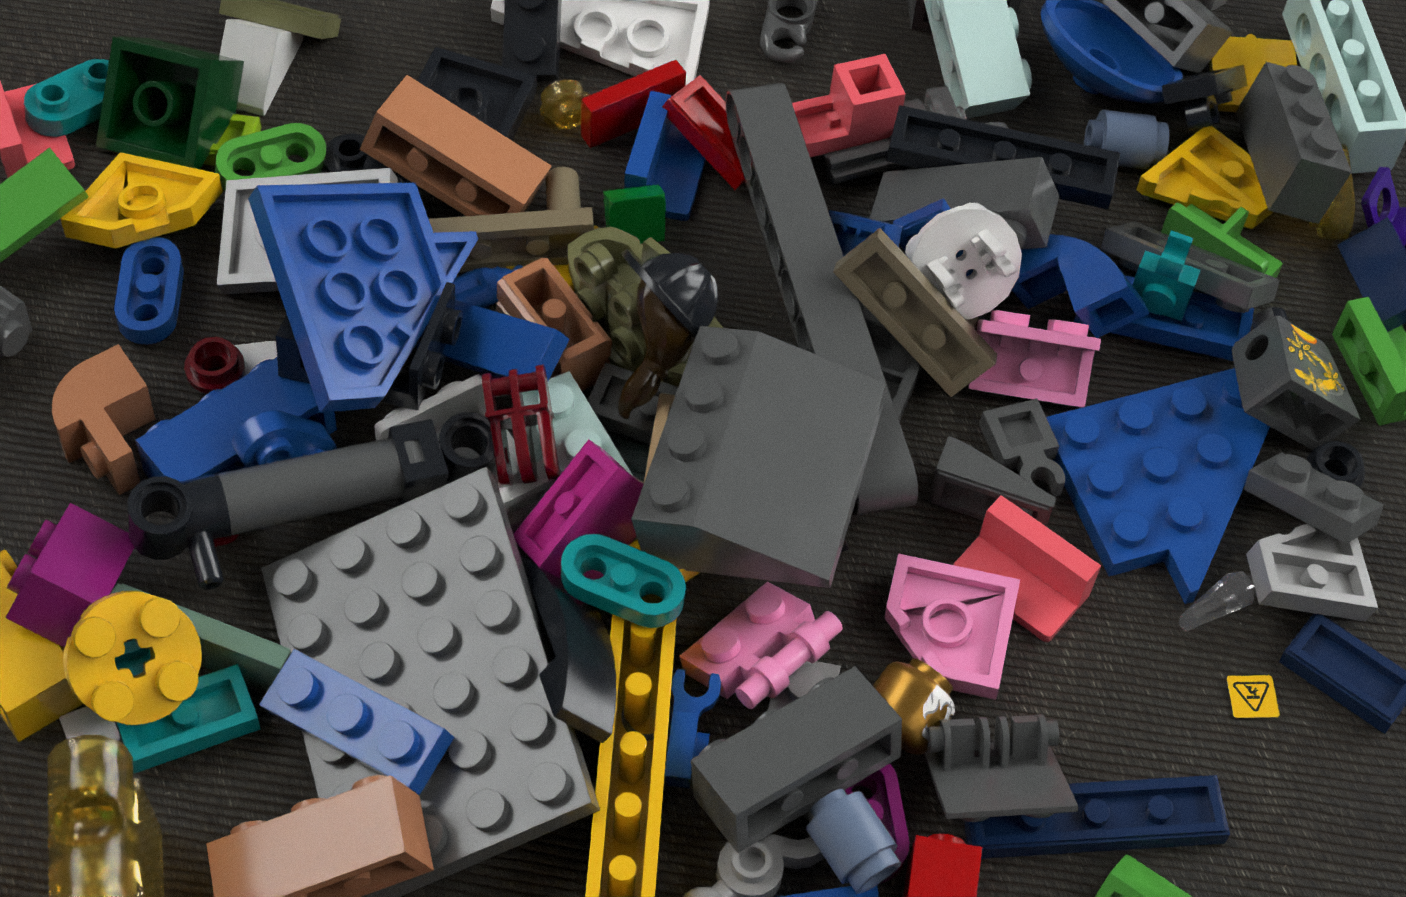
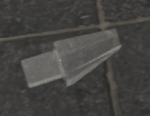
(1226, 596)

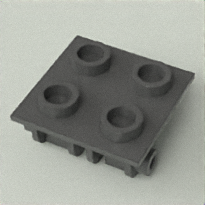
(998, 777)

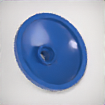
(1105, 52)

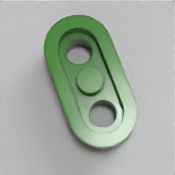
(268, 152)

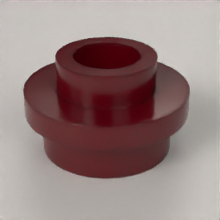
(209, 354)

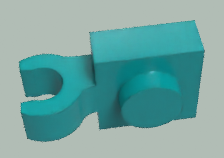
(1165, 279)

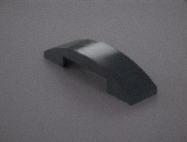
(583, 673)

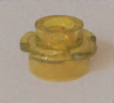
(562, 103)

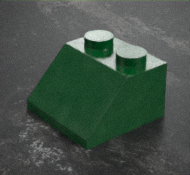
(166, 100)

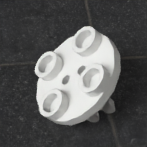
(987, 247)

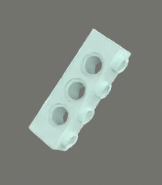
(1344, 56)

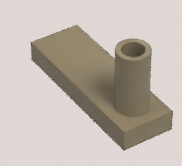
(526, 236)
(915, 312)

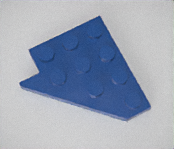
(355, 279)
(1160, 473)

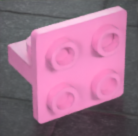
(1037, 362)

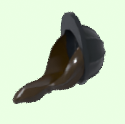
(672, 304)

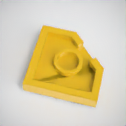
(140, 201)

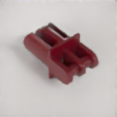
(520, 419)

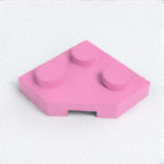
(953, 620)

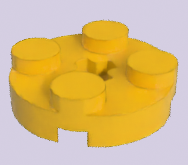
(100, 637)

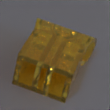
(100, 823)

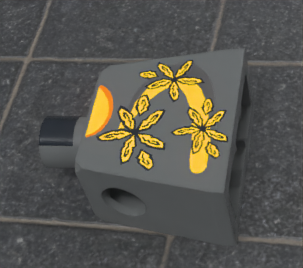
(1291, 381)

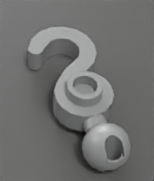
(759, 867)

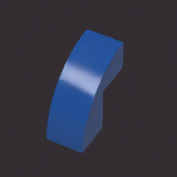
(1093, 281)

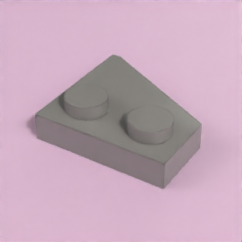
(1312, 574)

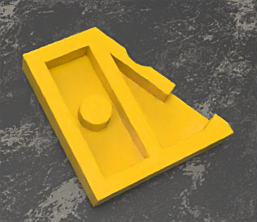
(1210, 175)

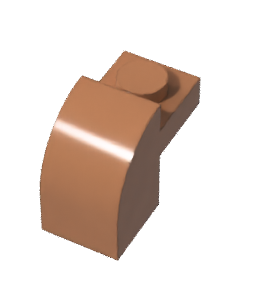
(95, 410)

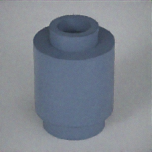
(1135, 136)
(853, 840)

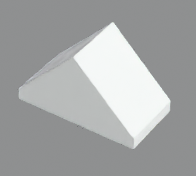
(266, 60)

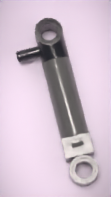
(302, 488)

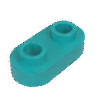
(67, 99)
(626, 579)

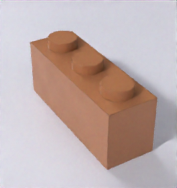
(452, 153)
(327, 846)

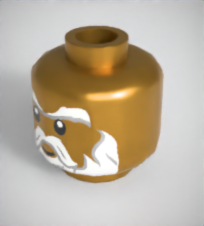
(918, 697)

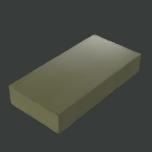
(284, 16)

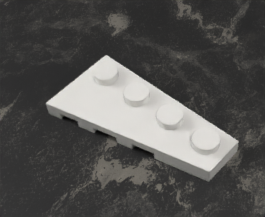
(631, 32)

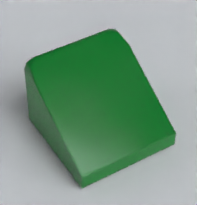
(637, 211)

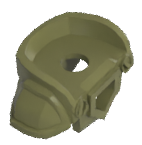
(609, 291)

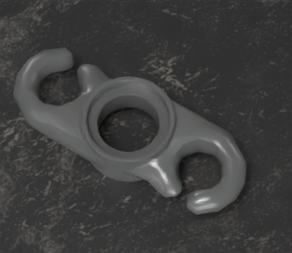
(779, 27)

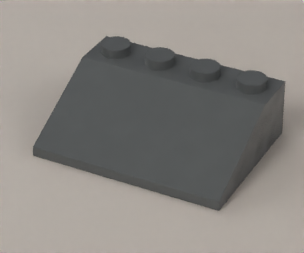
(758, 461)

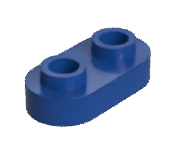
(149, 295)
(278, 437)

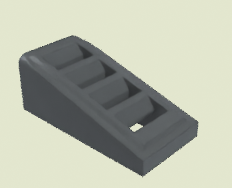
(973, 482)

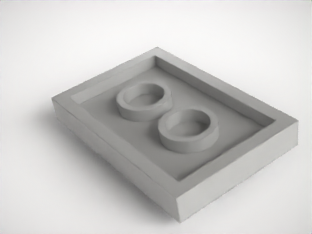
(242, 255)

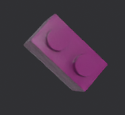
(73, 569)

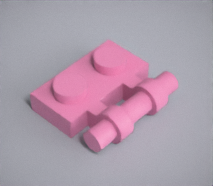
(761, 645)

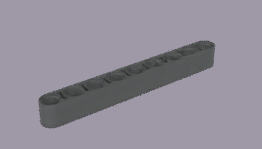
(803, 256)

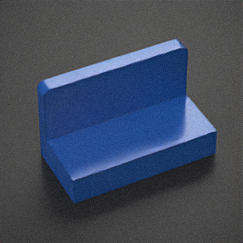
(665, 158)

